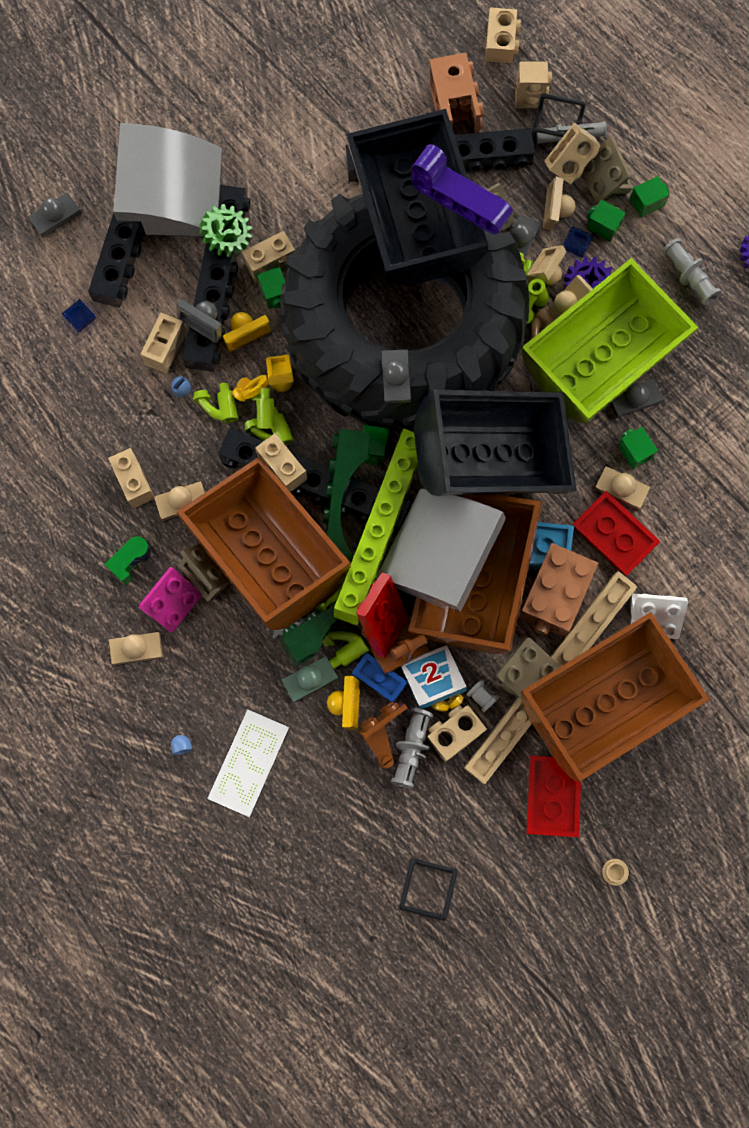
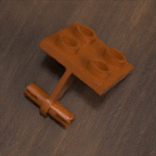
(404, 650)
(375, 734)

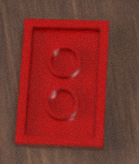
(615, 533)
(382, 615)
(552, 799)

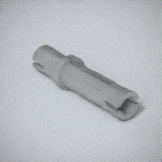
(595, 129)

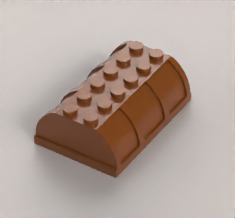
(266, 545)
(495, 600)
(612, 698)

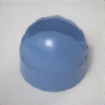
(184, 389)
(180, 745)

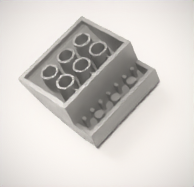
(165, 179)
(442, 548)

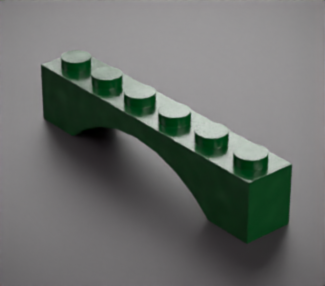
(350, 452)
(305, 640)

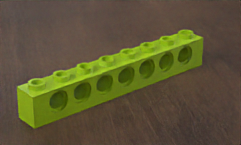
(378, 529)

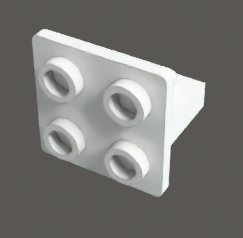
(666, 609)

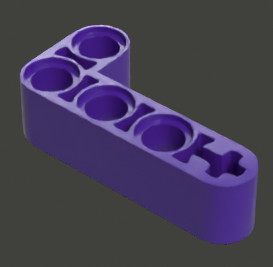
(457, 192)

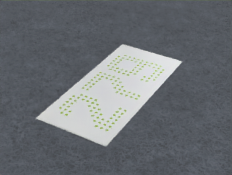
(248, 763)

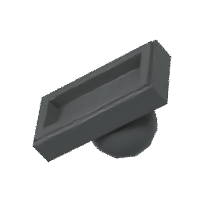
(54, 214)
(525, 233)
(200, 318)
(396, 376)
(636, 398)

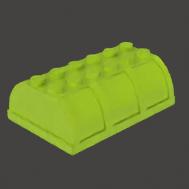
(606, 341)

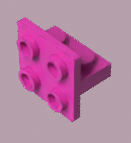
(170, 600)

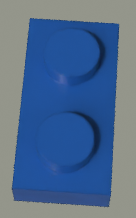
(373, 676)

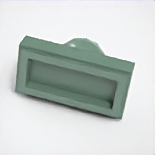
(309, 679)

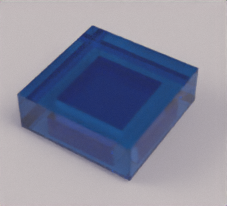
(577, 241)
(79, 315)

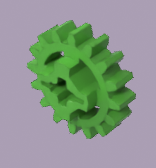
(225, 230)

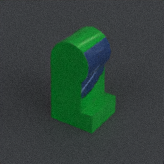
(128, 557)

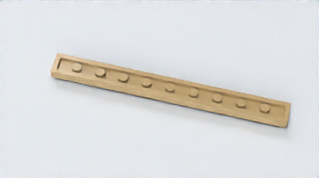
(576, 642)

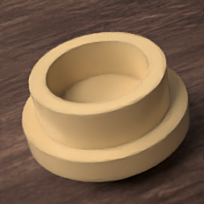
(615, 872)

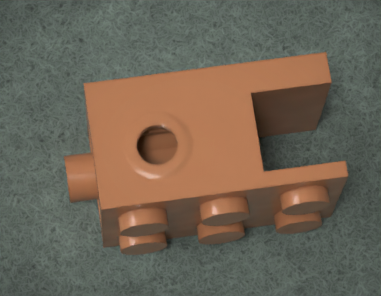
(454, 89)
(558, 591)

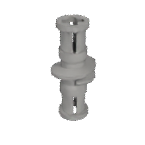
(691, 271)
(411, 748)

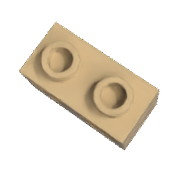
(502, 35)
(531, 83)
(567, 151)
(268, 255)
(163, 343)
(282, 462)
(131, 478)
(459, 737)

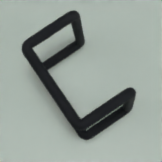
(539, 111)
(443, 917)

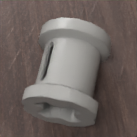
(482, 695)

